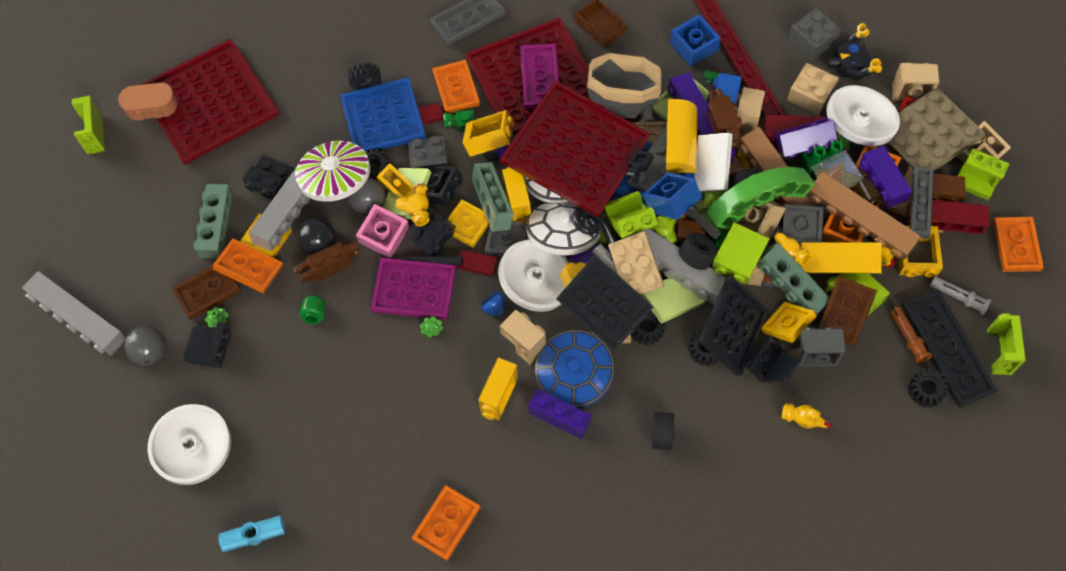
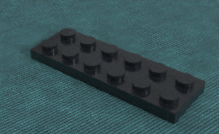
(950, 348)

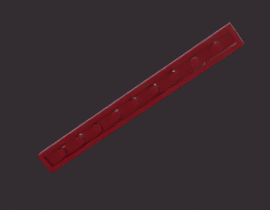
(737, 54)

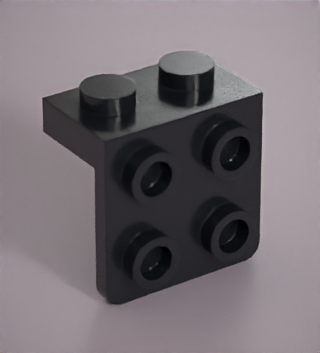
(208, 345)
(773, 362)

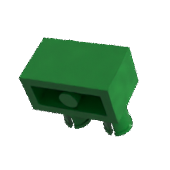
(818, 155)

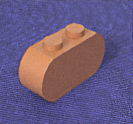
(148, 101)

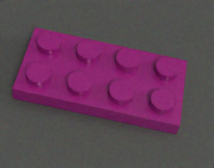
(538, 72)

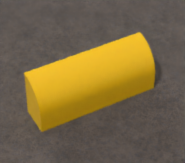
(681, 137)
(843, 257)

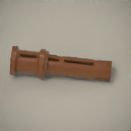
(914, 342)

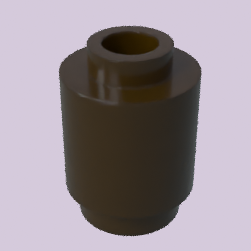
(868, 191)

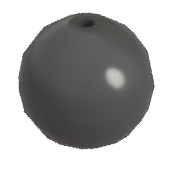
(368, 195)
(145, 346)

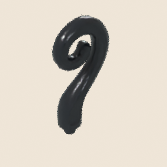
(594, 223)

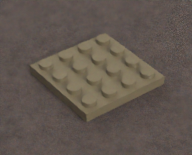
(933, 131)

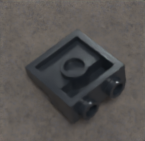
(267, 177)
(443, 183)
(433, 234)

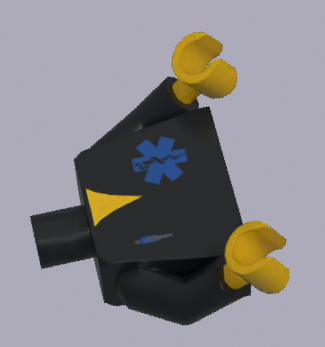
(853, 58)

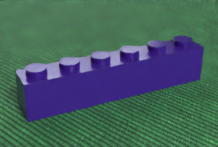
(685, 88)

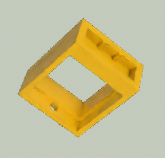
(488, 133)
(516, 194)
(924, 269)
(498, 389)

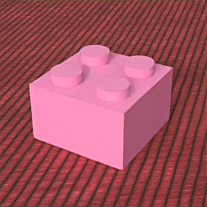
(382, 231)

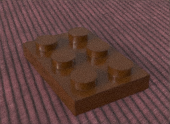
(204, 291)
(848, 308)

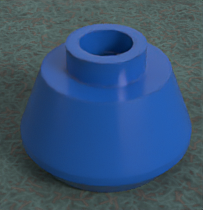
(494, 304)

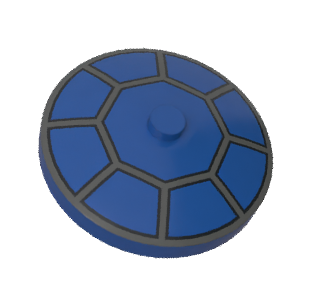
(575, 368)

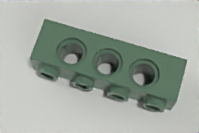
(222, 196)
(492, 197)
(802, 282)

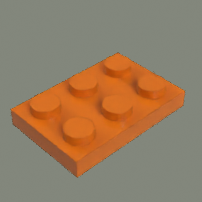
(456, 87)
(1017, 244)
(247, 265)
(446, 523)

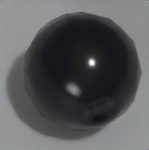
(315, 235)

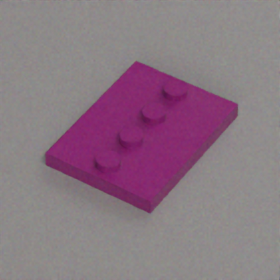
(413, 288)

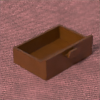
(600, 22)

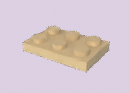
(637, 263)

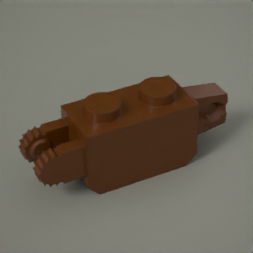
(723, 116)
(327, 262)

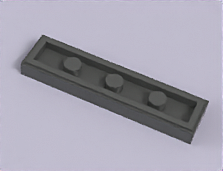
(921, 201)

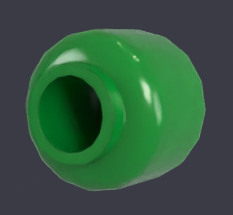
(312, 309)

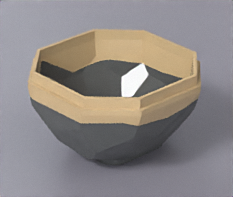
(624, 83)

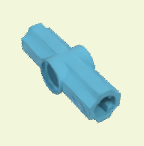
(239, 537)

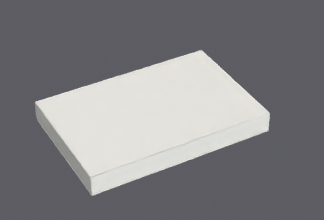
(713, 162)

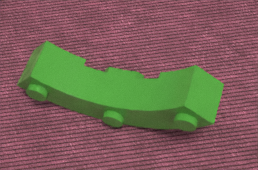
(757, 191)

